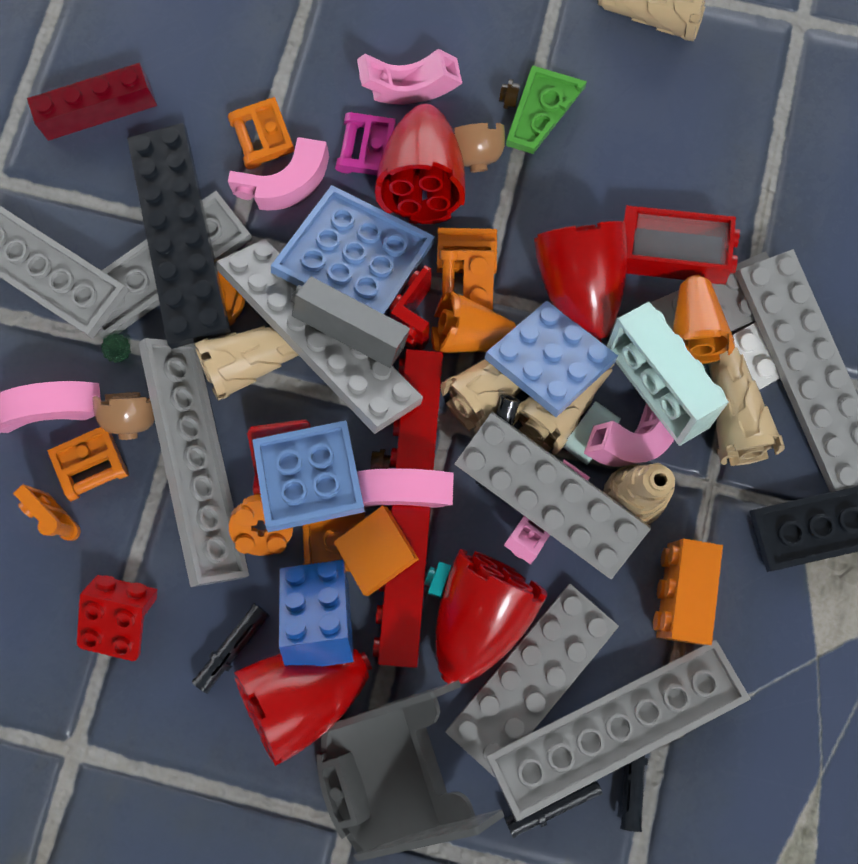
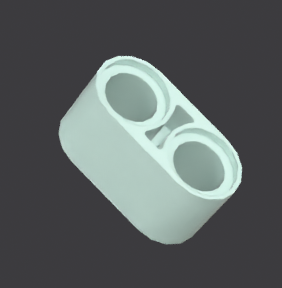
(579, 438)

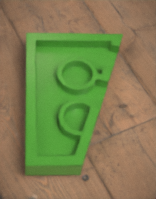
(541, 107)

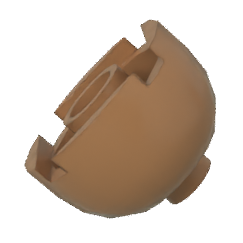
(480, 145)
(124, 414)

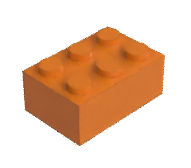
(688, 591)

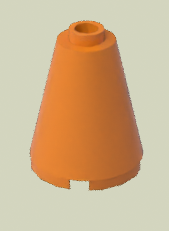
(702, 321)
(467, 326)

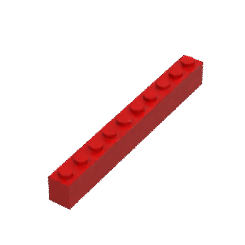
(416, 450)

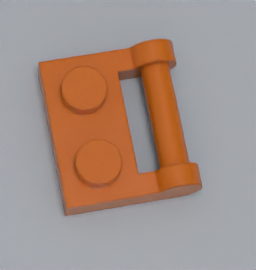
(270, 130)
(477, 274)
(83, 454)
(51, 516)

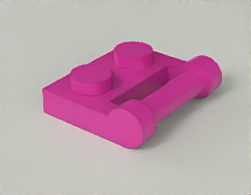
(375, 137)

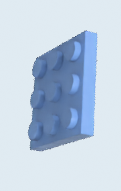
(551, 358)
(307, 476)

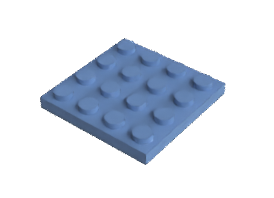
(354, 250)

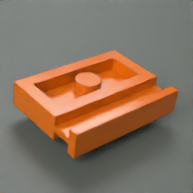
(466, 240)

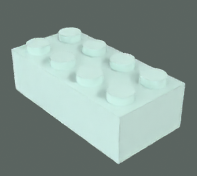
(666, 373)

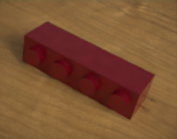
(92, 101)

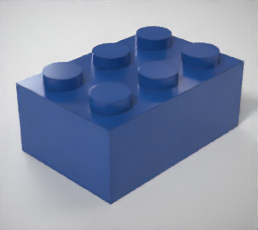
(315, 615)

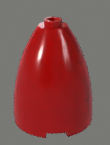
(419, 158)
(585, 272)
(482, 615)
(298, 702)

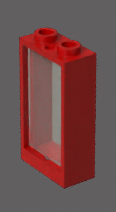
(680, 244)

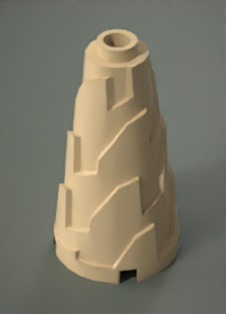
(668, 16)
(241, 358)
(477, 393)
(745, 423)
(550, 430)
(642, 489)

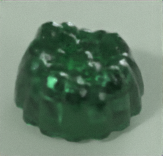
(115, 348)

